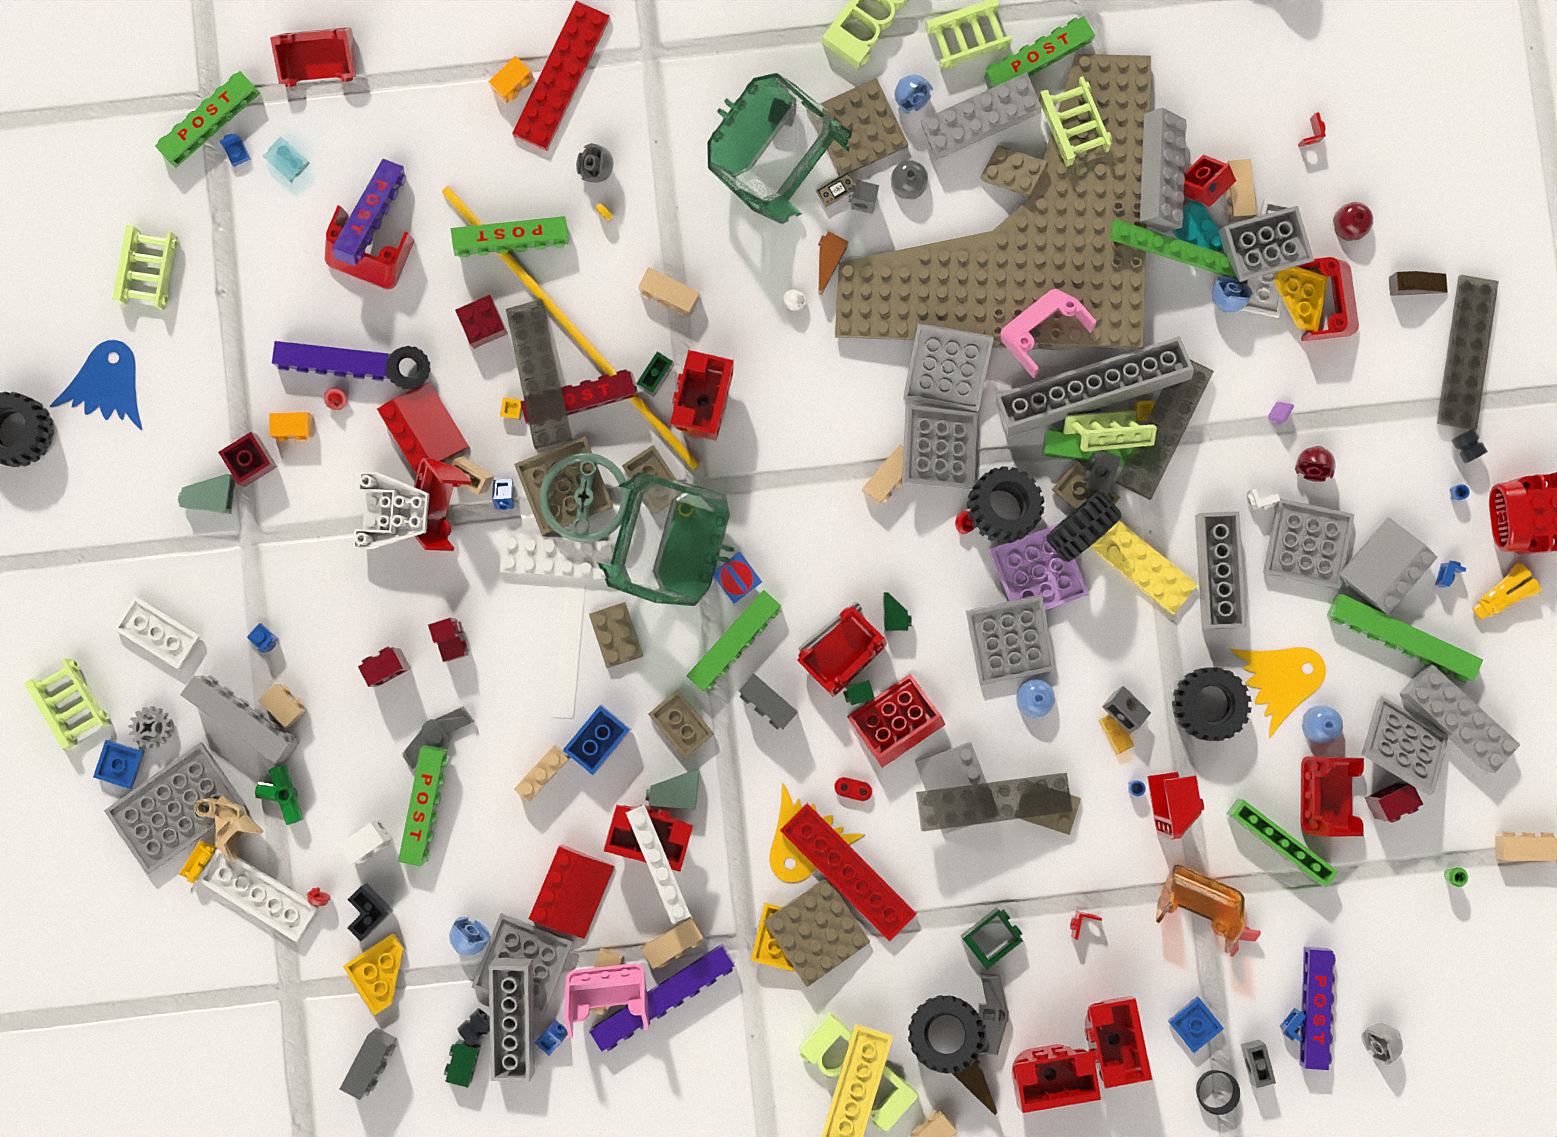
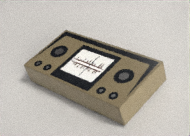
(836, 189)

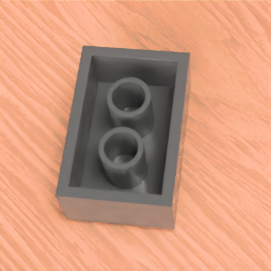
(767, 702)
(369, 1064)

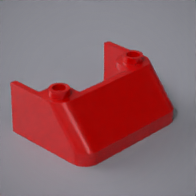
(380, 270)
(1345, 320)
(438, 481)
(1174, 803)

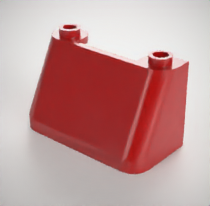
(314, 55)
(843, 652)
(1328, 796)

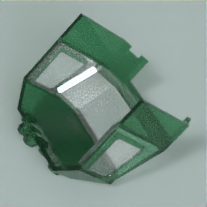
(771, 144)
(668, 541)

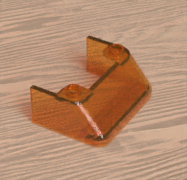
(1205, 898)

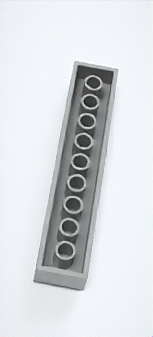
(1094, 386)

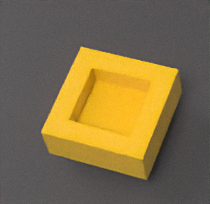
(511, 408)
(1143, 409)

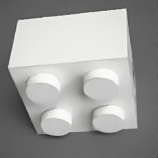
(361, 844)

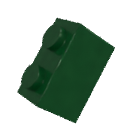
(655, 374)
(462, 1063)

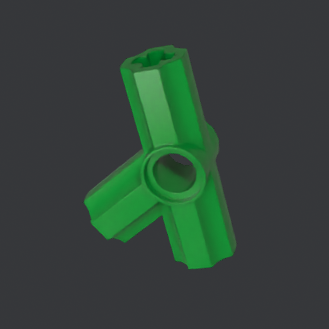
(274, 792)

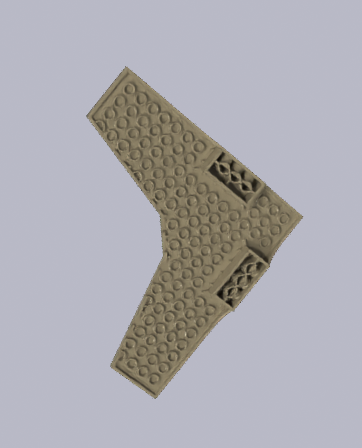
(1044, 245)

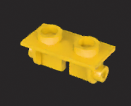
(197, 861)

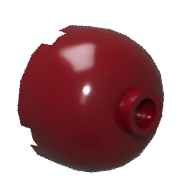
(1353, 221)
(1316, 464)

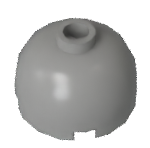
(1383, 1042)

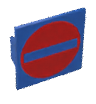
(737, 577)

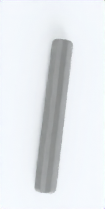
(815, 639)

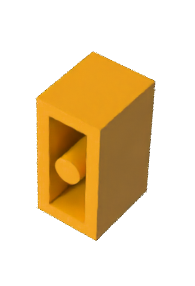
(511, 79)
(291, 425)

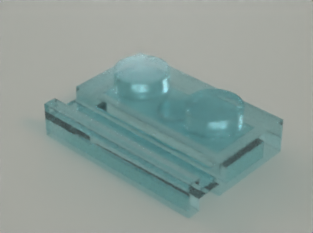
(286, 159)

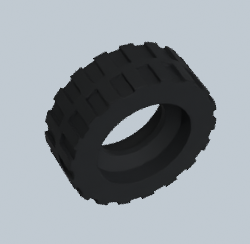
(418, 357)

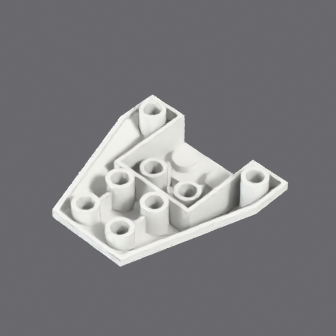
(390, 512)

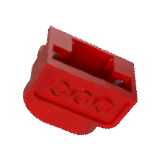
(703, 379)
(1525, 514)
(672, 833)
(1126, 1058)
(1069, 1083)

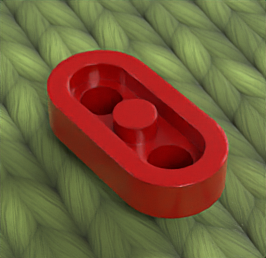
(853, 789)

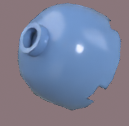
(912, 93)
(1230, 295)
(1035, 698)
(1322, 724)
(468, 937)

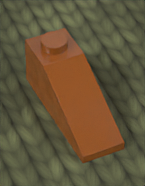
(830, 253)

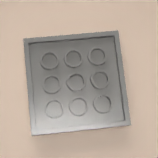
(948, 367)
(939, 447)
(1308, 543)
(1010, 640)
(1405, 745)
(525, 941)

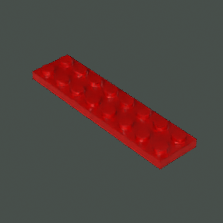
(561, 75)
(848, 872)

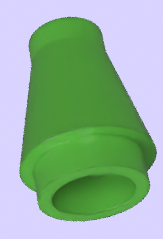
(1456, 876)

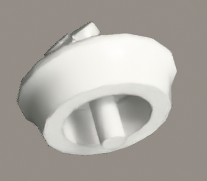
(794, 300)

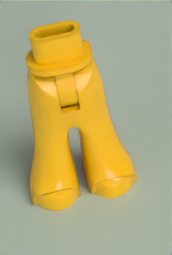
(1497, 600)

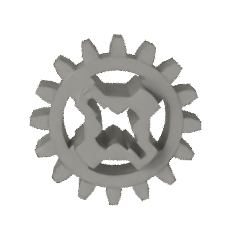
(159, 729)

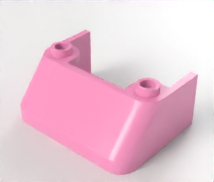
(1017, 334)
(603, 988)

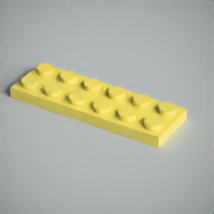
(1144, 567)
(857, 1083)

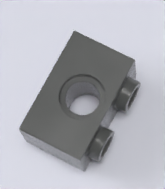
(863, 196)
(1101, 482)
(1126, 709)
(1258, 1063)

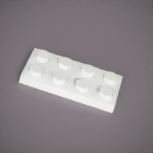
(157, 632)

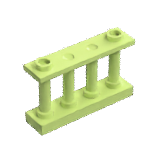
(955, 19)
(1063, 135)
(129, 256)
(1109, 430)
(47, 705)

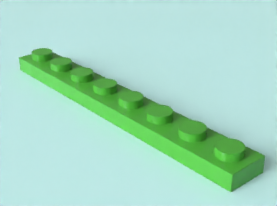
(1171, 248)

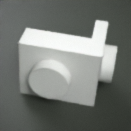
(1267, 502)

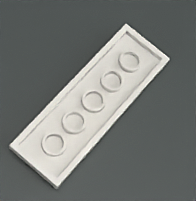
(1265, 295)
(554, 556)
(259, 894)

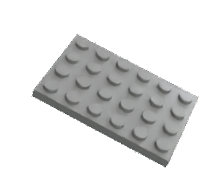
(160, 814)

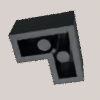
(372, 909)

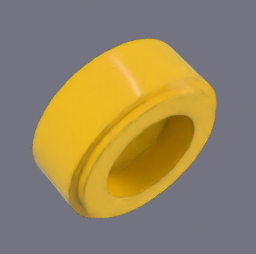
(604, 212)

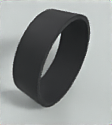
(1232, 1102)

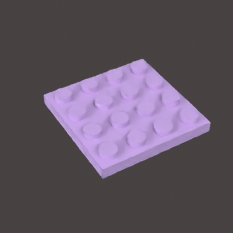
(1035, 568)

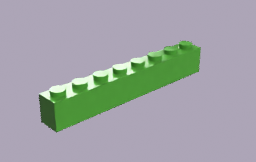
(1405, 638)

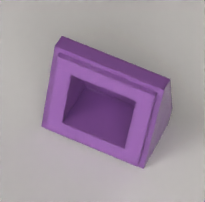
(1280, 412)

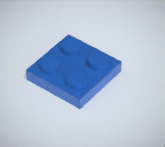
(118, 764)
(1195, 1024)

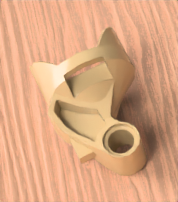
(230, 823)

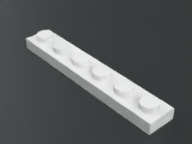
(658, 864)

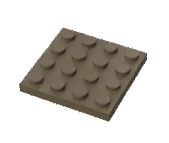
(872, 127)
(563, 485)
(816, 931)

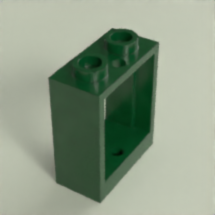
(1001, 952)

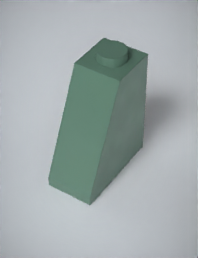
(209, 495)
(675, 791)

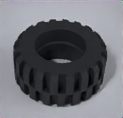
(36, 433)
(1017, 485)
(1084, 526)
(1236, 704)
(919, 1038)

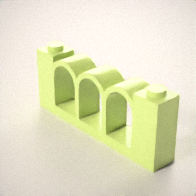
(849, 47)
(896, 1101)

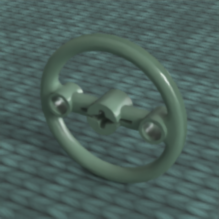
(584, 459)

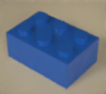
(597, 739)

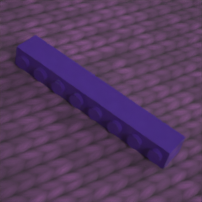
(663, 996)

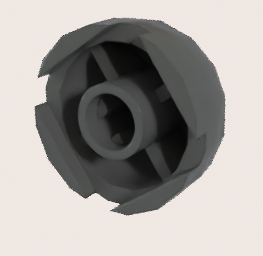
(594, 163)
(909, 179)

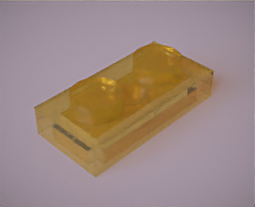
(1116, 734)

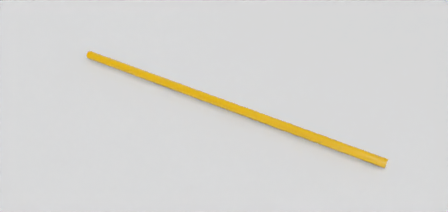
(575, 333)

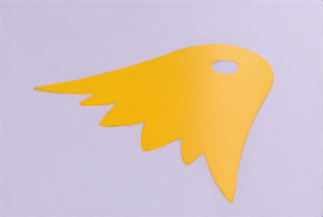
(1282, 679)
(783, 848)

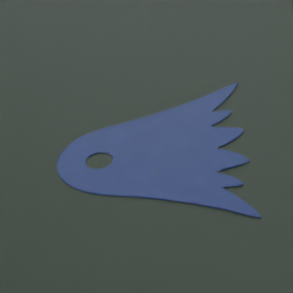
(105, 383)

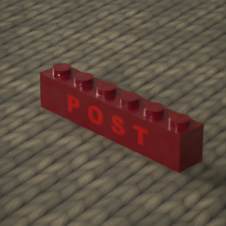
(596, 393)

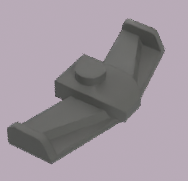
(436, 734)
(993, 1013)

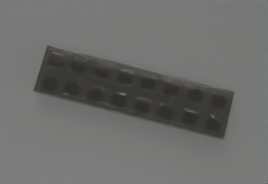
(1467, 352)
(539, 374)
(1171, 417)
(993, 801)

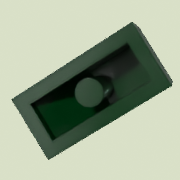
(895, 615)
(859, 693)

